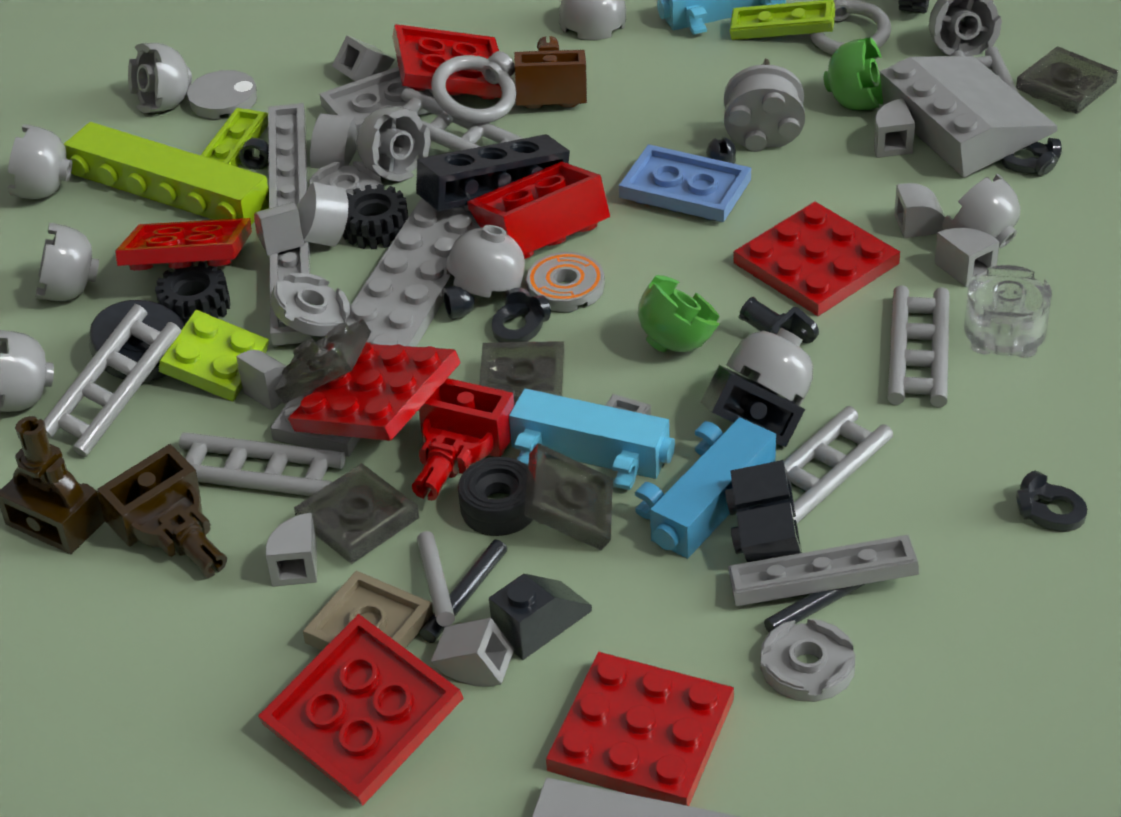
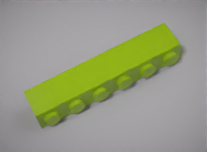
(166, 174)

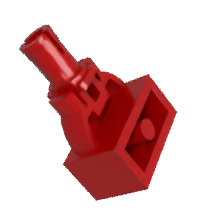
(458, 429)

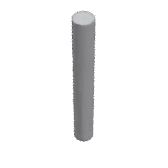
(435, 579)

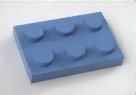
(685, 183)

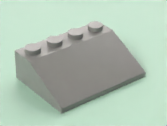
(964, 110)

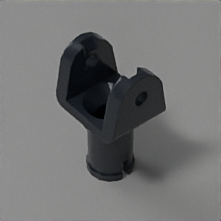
(768, 320)

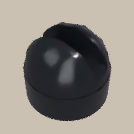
(722, 146)
(247, 152)
(457, 302)

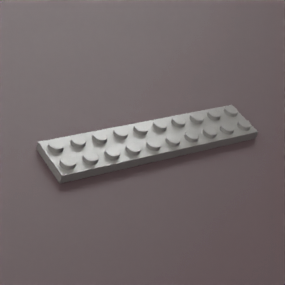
(396, 299)

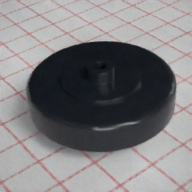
(134, 348)

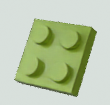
(207, 354)

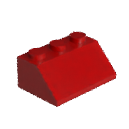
(544, 206)

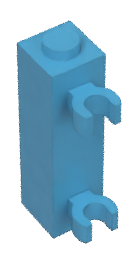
(698, 499)

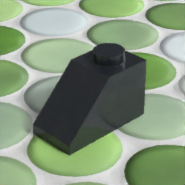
(737, 396)
(535, 611)

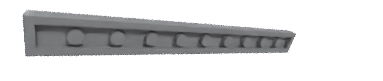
(287, 185)

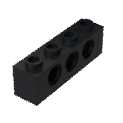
(462, 175)

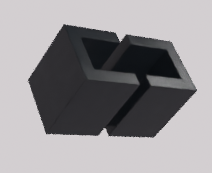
(764, 512)

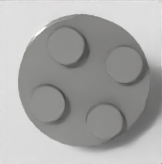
(764, 107)

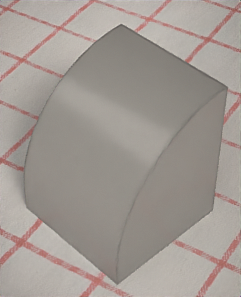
(361, 59)
(894, 130)
(333, 140)
(917, 211)
(323, 214)
(279, 228)
(966, 253)
(260, 377)
(293, 552)
(473, 653)

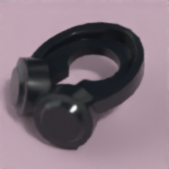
(1048, 158)
(519, 302)
(1036, 488)

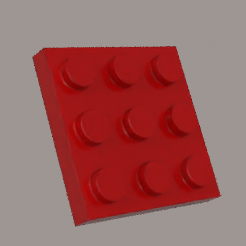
(425, 49)
(184, 243)
(816, 258)
(377, 394)
(361, 708)
(641, 729)

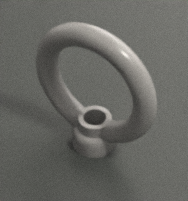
(842, 11)
(495, 69)

